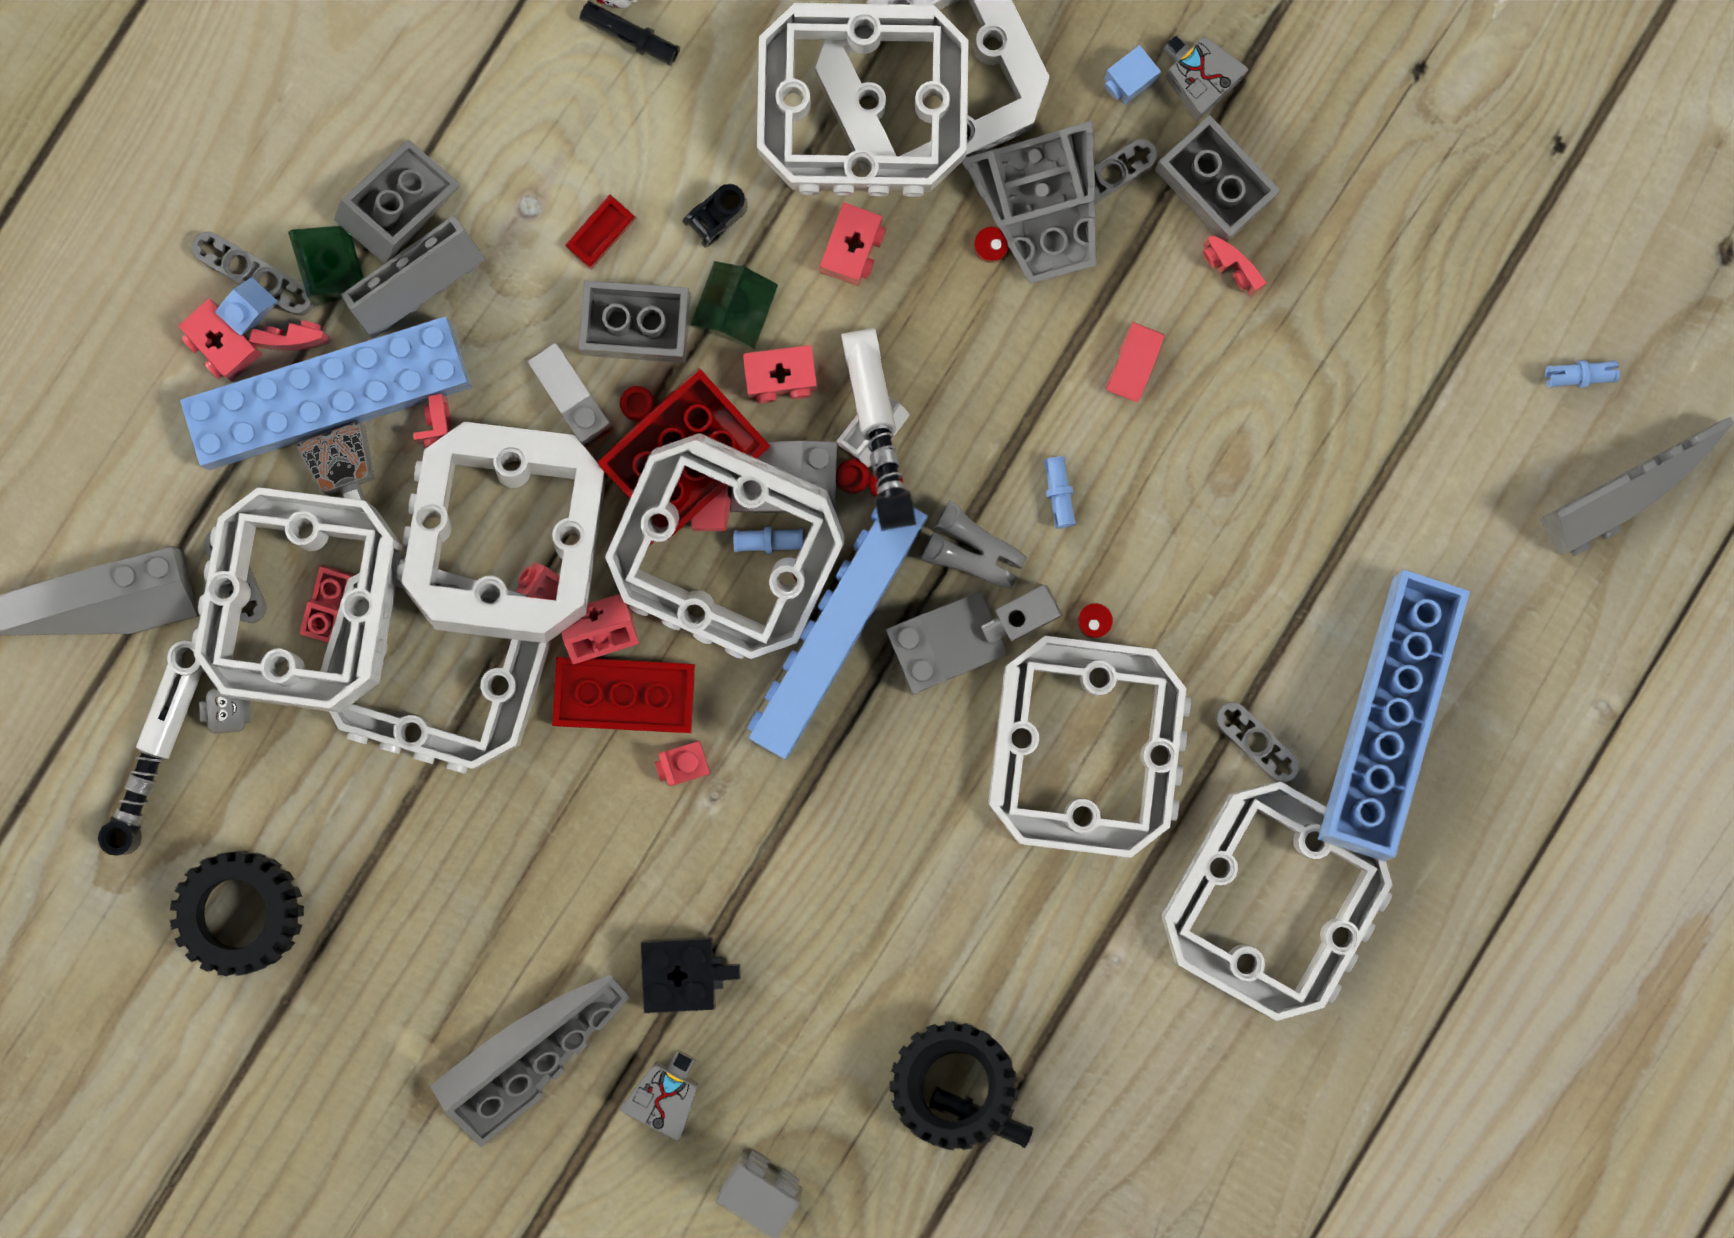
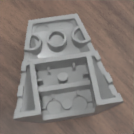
(1043, 199)

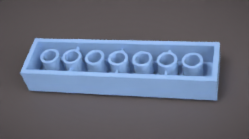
(325, 393)
(832, 636)
(1394, 715)

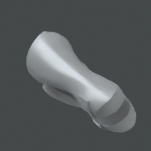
(959, 526)

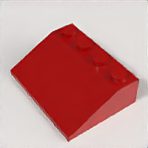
(688, 410)

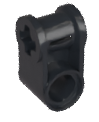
(714, 215)

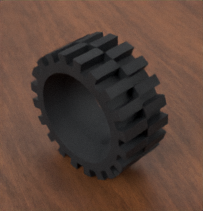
(280, 906)
(916, 1061)

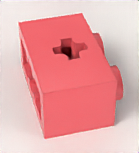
(852, 224)
(236, 351)
(764, 364)
(601, 631)

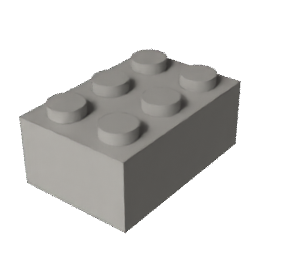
(1217, 179)
(634, 321)
(760, 1193)

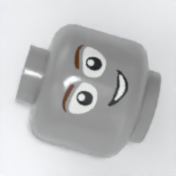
(224, 713)

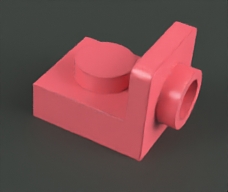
(438, 416)
(538, 582)
(682, 764)

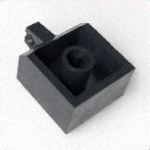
(696, 958)

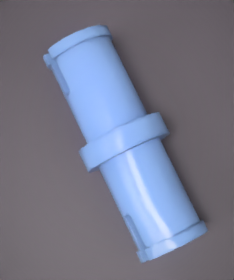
(1582, 374)
(1059, 492)
(768, 540)

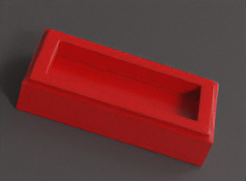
(600, 231)

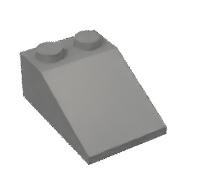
(395, 201)
(804, 459)
(944, 643)

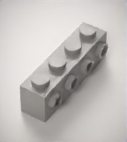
(413, 277)

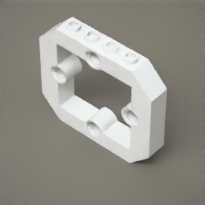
(840, 22)
(1016, 58)
(230, 562)
(669, 602)
(510, 615)
(1120, 664)
(507, 713)
(1329, 962)

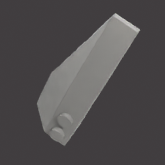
(1628, 494)
(104, 599)
(514, 1066)

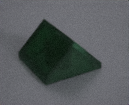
(325, 262)
(734, 303)

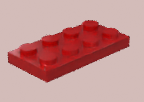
(624, 695)

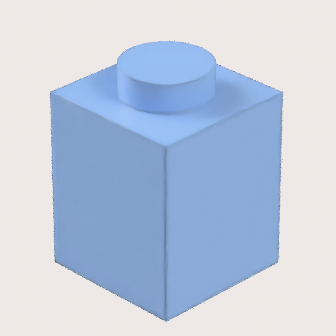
(1131, 75)
(246, 306)

